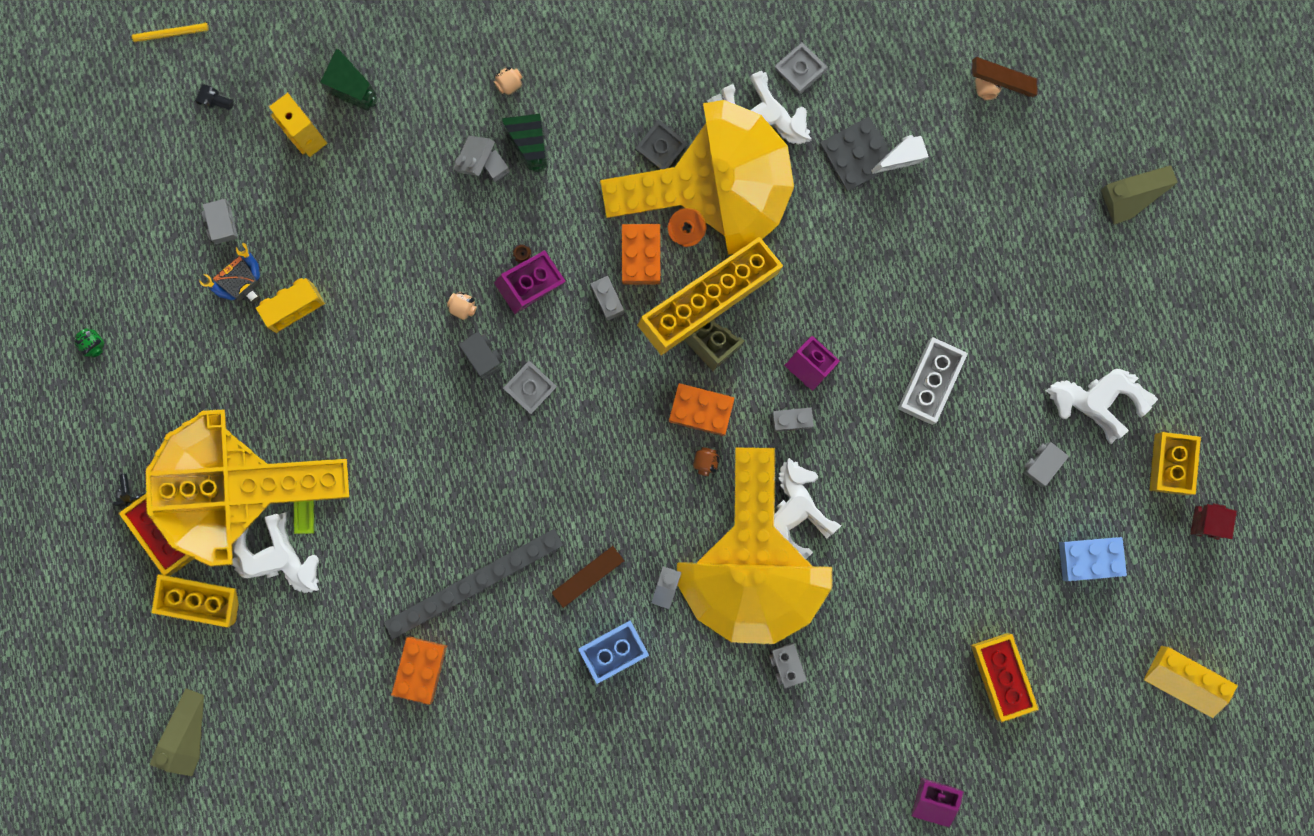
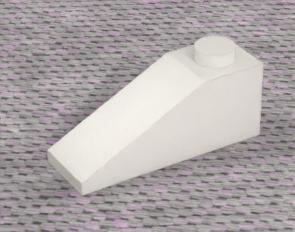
(905, 154)

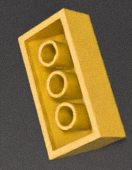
(195, 601)
(1190, 682)

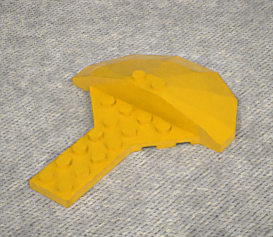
(730, 173)
(213, 487)
(753, 578)

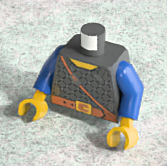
(237, 278)

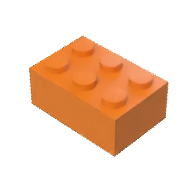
(640, 254)
(701, 409)
(419, 670)

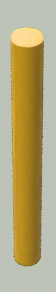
(170, 32)

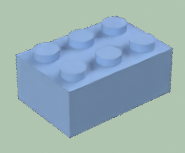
(1092, 559)
(613, 651)

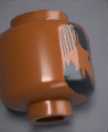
(706, 461)

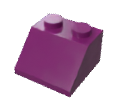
(812, 363)

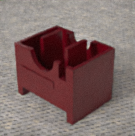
(1213, 521)

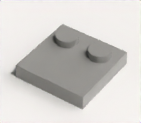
(801, 68)
(473, 155)
(529, 387)

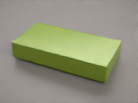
(304, 517)

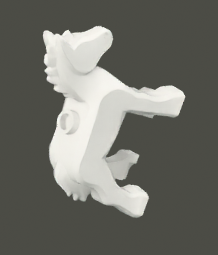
(789, 128)
(1100, 397)
(800, 505)
(276, 558)

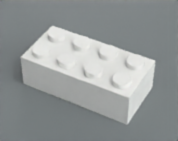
(932, 381)

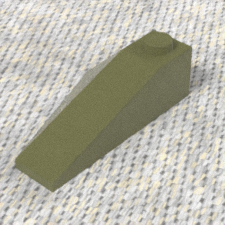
(1133, 194)
(180, 743)

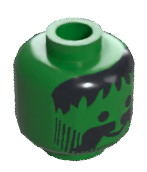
(89, 343)

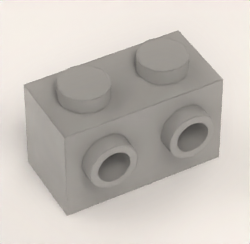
(788, 665)

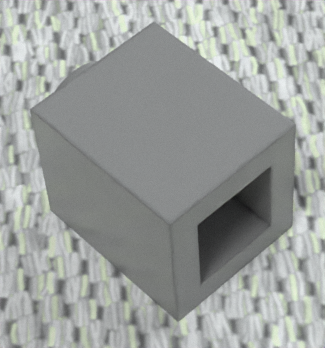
(496, 166)

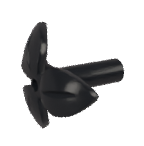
(123, 495)

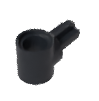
(210, 96)

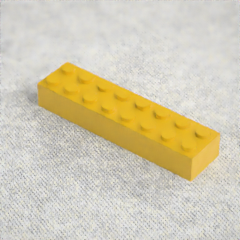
(709, 295)

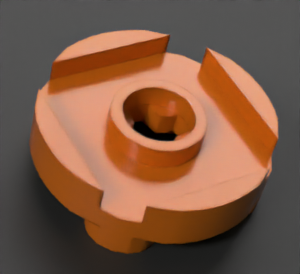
(681, 236)

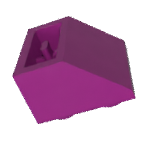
(937, 802)

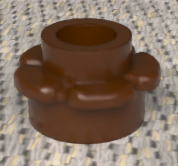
(517, 253)

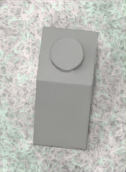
(666, 587)

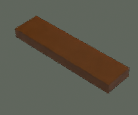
(1004, 77)
(588, 576)

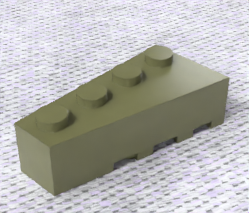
(714, 344)

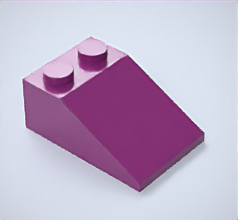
(529, 281)

